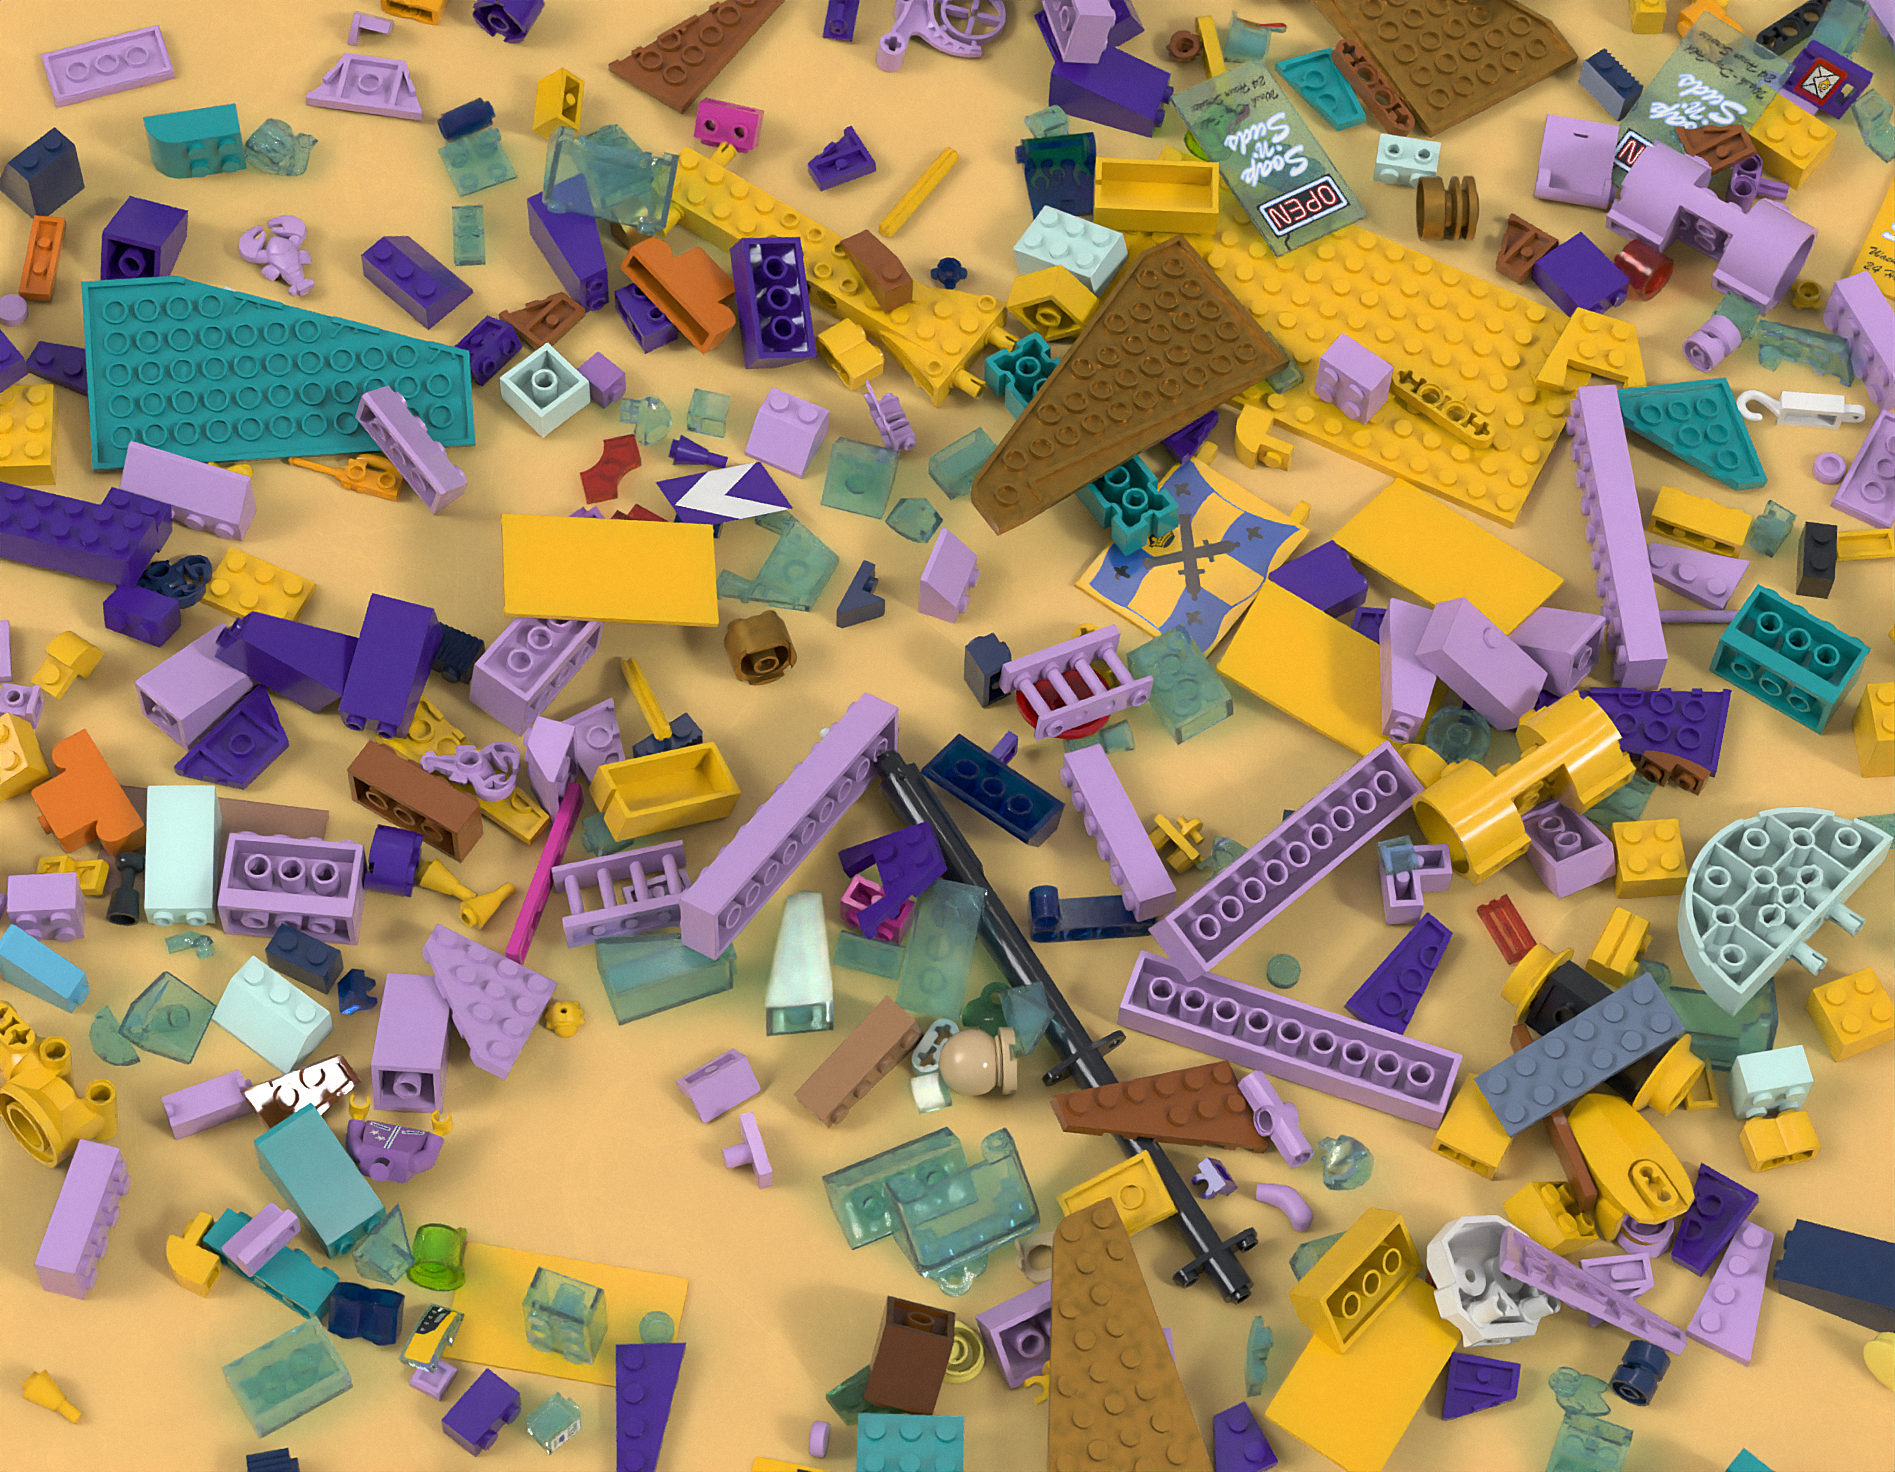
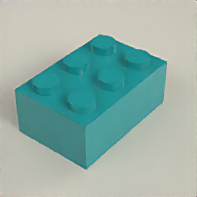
(909, 1443)

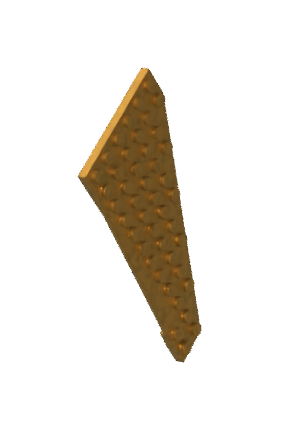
(1452, 54)
(1141, 369)
(1111, 1370)

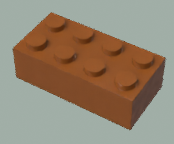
(415, 800)

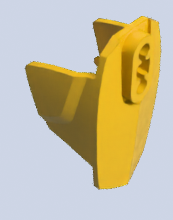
(1627, 1164)

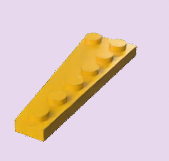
(433, 732)

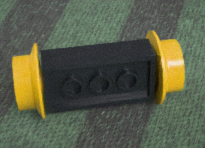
(1553, 990)

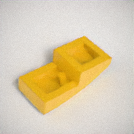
(90, 873)

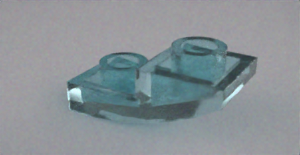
(468, 235)
(1257, 1350)

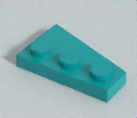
(1323, 88)

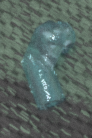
(193, 940)

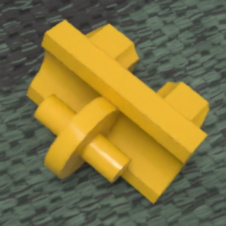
(1165, 833)

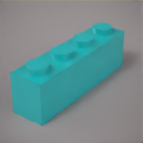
(286, 1276)

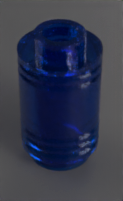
(466, 119)

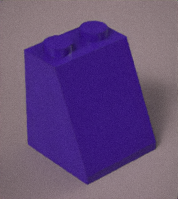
(142, 240)

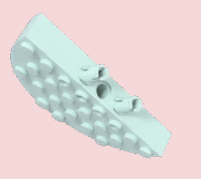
(1766, 891)

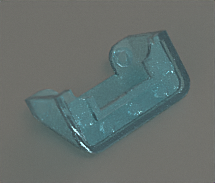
(608, 182)
(1716, 1034)
(965, 1212)

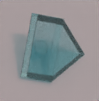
(385, 1251)

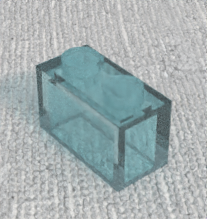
(960, 462)

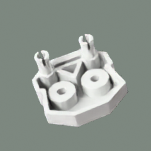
(1474, 1293)

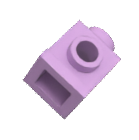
(22, 702)

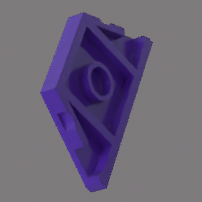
(238, 745)

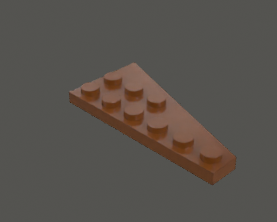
(1171, 1107)

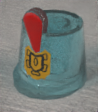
(1248, 39)

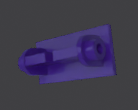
(841, 19)

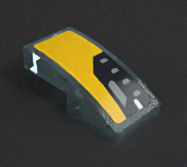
(430, 1336)

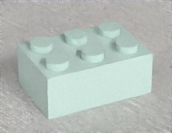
(1082, 247)

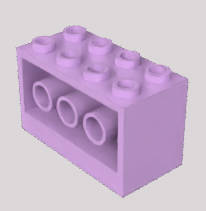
(531, 667)
(293, 882)

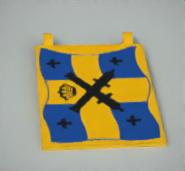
(1205, 567)

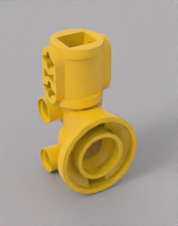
(40, 1095)

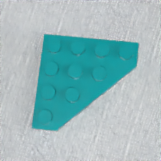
(1697, 425)

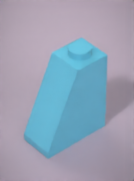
(41, 970)

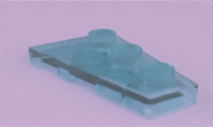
(1818, 349)

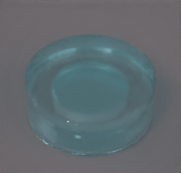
(1283, 971)
(656, 1328)

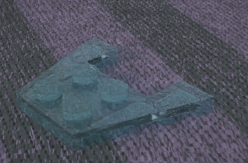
(793, 571)

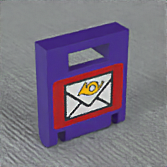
(1822, 76)

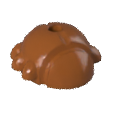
(1184, 46)

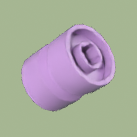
(1711, 343)

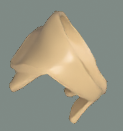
(1024, 1250)

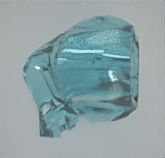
(278, 150)

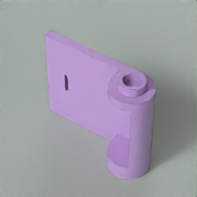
(1577, 162)

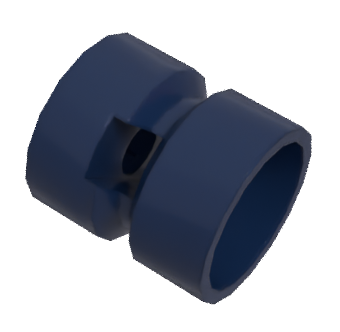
(1638, 1375)

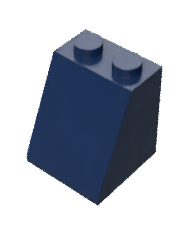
(43, 175)

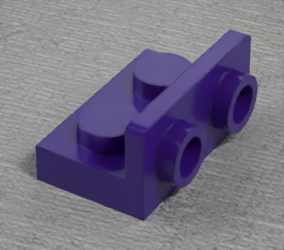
(490, 347)

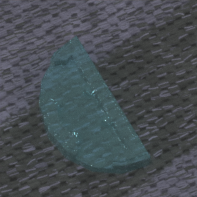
(108, 1043)

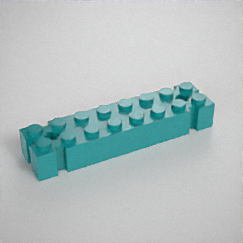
(1120, 499)

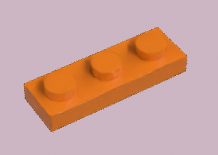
(42, 258)

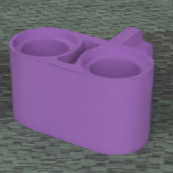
(1747, 183)

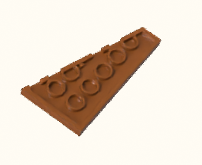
(694, 51)

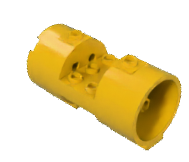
(1566, 754)

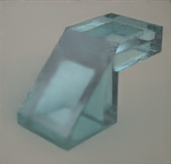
(1873, 118)

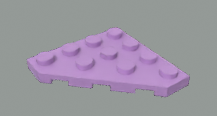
(490, 997)

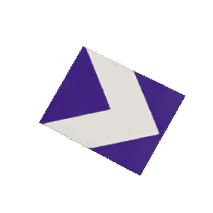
(724, 494)

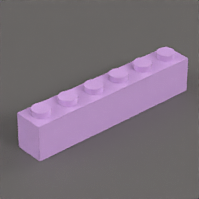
(1118, 833)

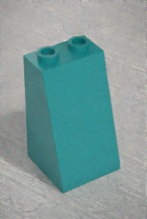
(319, 1181)

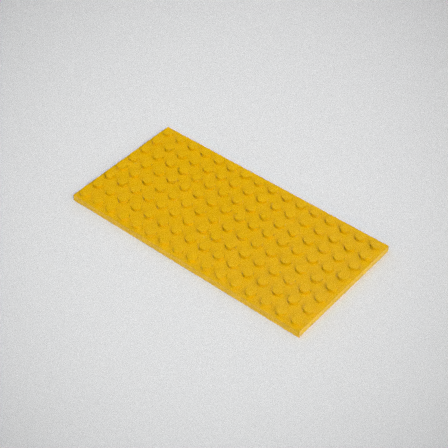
(1410, 313)

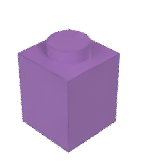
(605, 379)

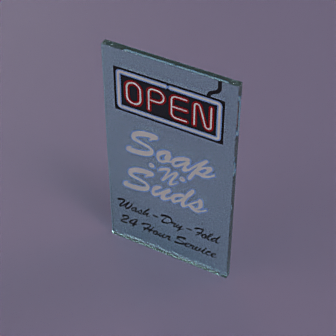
(1707, 80)
(1268, 157)

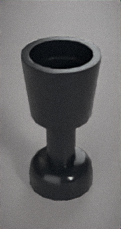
(124, 900)

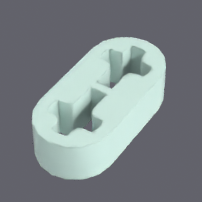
(929, 1044)

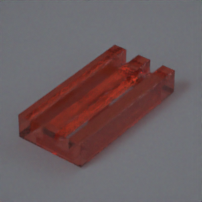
(1495, 906)

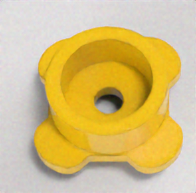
(1809, 288)

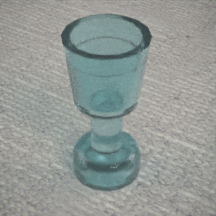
(1112, 738)

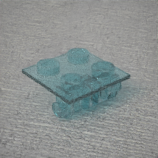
(477, 162)

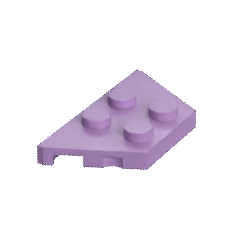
(369, 87)

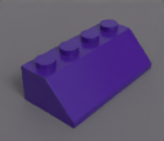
(772, 302)

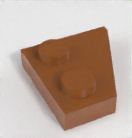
(1522, 248)

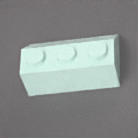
(272, 1016)

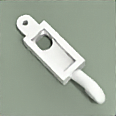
(1803, 409)

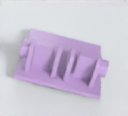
(890, 420)

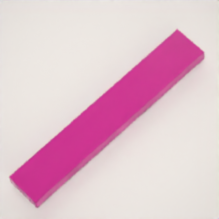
(543, 877)

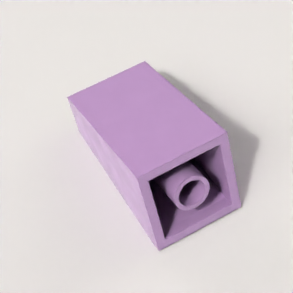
(1403, 677)
(192, 691)
(411, 1045)

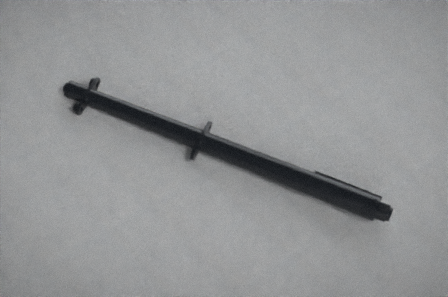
(1081, 1058)

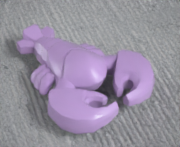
(280, 252)
(475, 768)

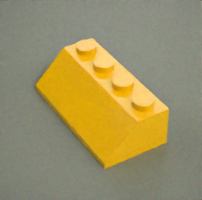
(1357, 1278)

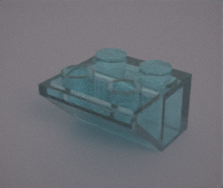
(1589, 1445)

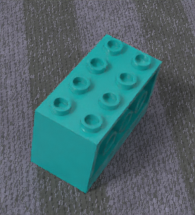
(1789, 658)

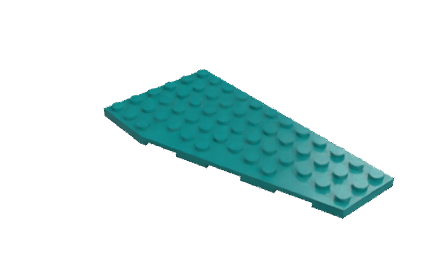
(250, 376)

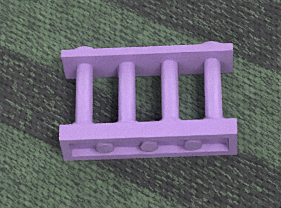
(1075, 655)
(627, 918)

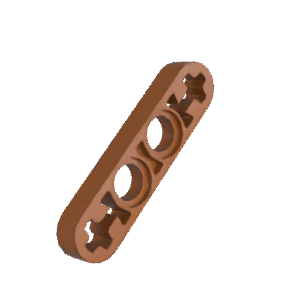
(1368, 90)

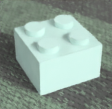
(545, 389)
(1769, 1082)

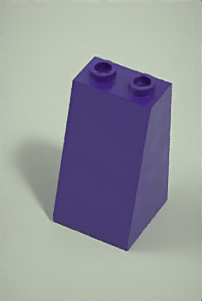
(1113, 92)
(573, 252)
(289, 657)
(390, 666)

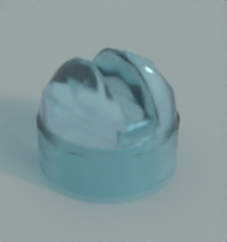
(1770, 356)

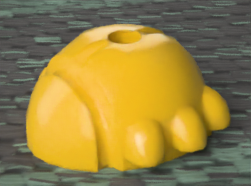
(564, 1024)

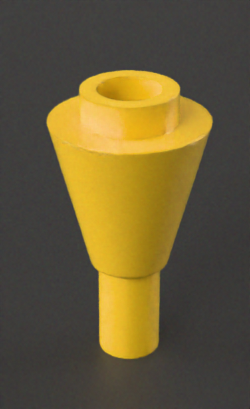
(440, 879)
(478, 910)
(44, 1391)

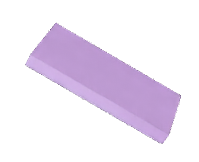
(107, 66)
(1870, 482)

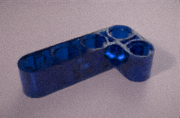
(1080, 918)

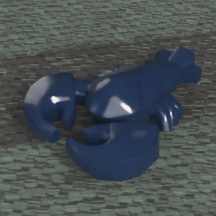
(170, 581)

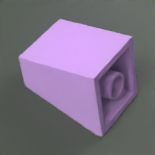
(1562, 644)

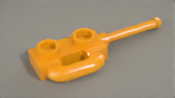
(360, 478)

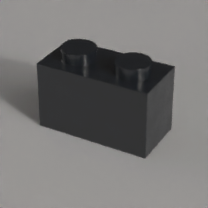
(1816, 560)

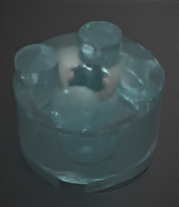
(1458, 735)

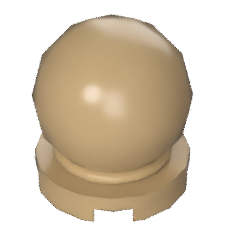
(977, 1062)

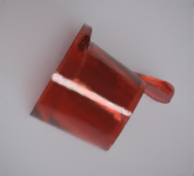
(1645, 268)

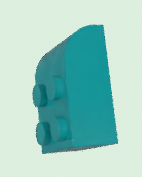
(196, 142)

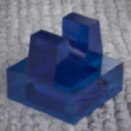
(353, 990)

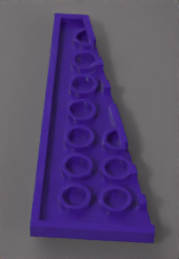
(1661, 721)

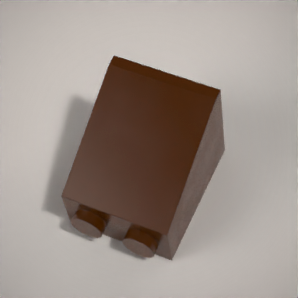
(910, 1356)

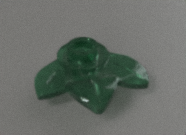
(984, 1012)

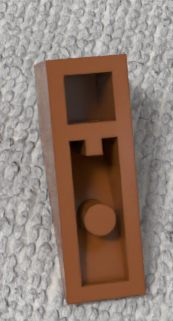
(879, 270)

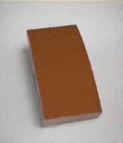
(1661, 766)

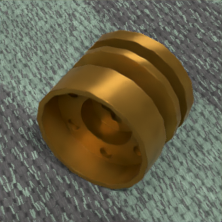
(1448, 208)

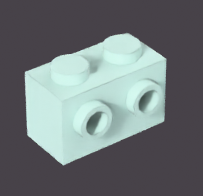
(1405, 160)

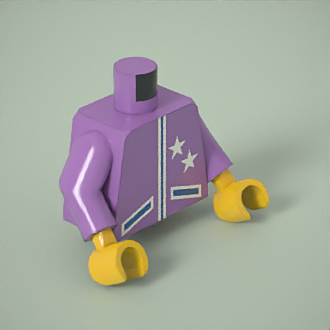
(393, 1150)

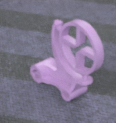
(918, 18)

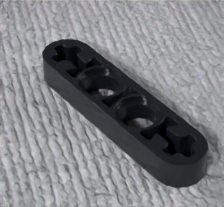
(1795, 20)

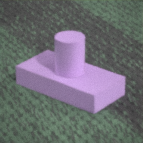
(750, 1151)

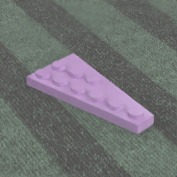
(1578, 1289)

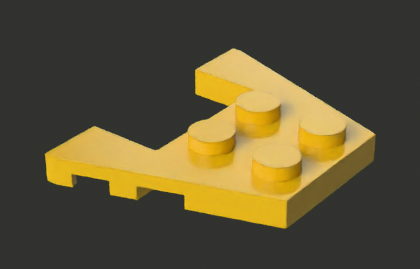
(1596, 346)

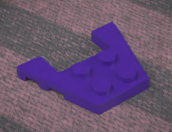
(907, 867)

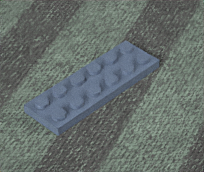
(1579, 1054)

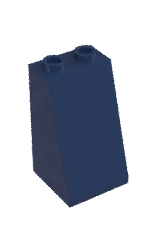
(1839, 1274)

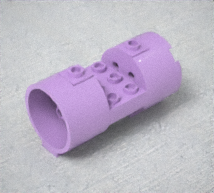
(1669, 201)

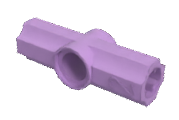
(1276, 1119)

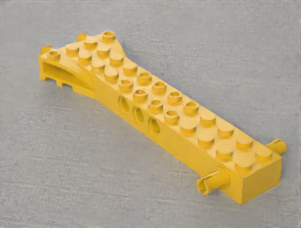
(930, 337)

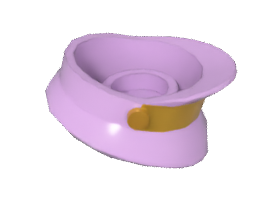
(1644, 1237)

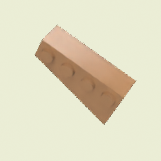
(860, 1062)

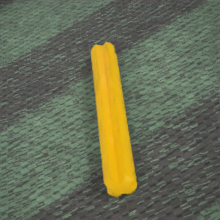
(918, 192)
(646, 699)

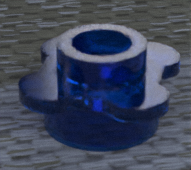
(949, 265)

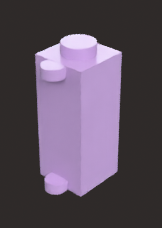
(207, 1104)

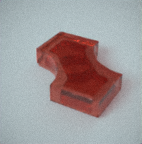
(618, 458)

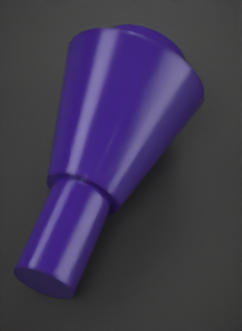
(690, 453)

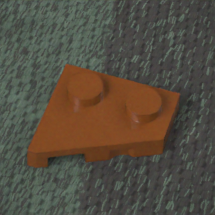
(1717, 145)
(545, 319)

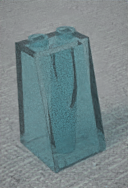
(658, 974)
(800, 978)

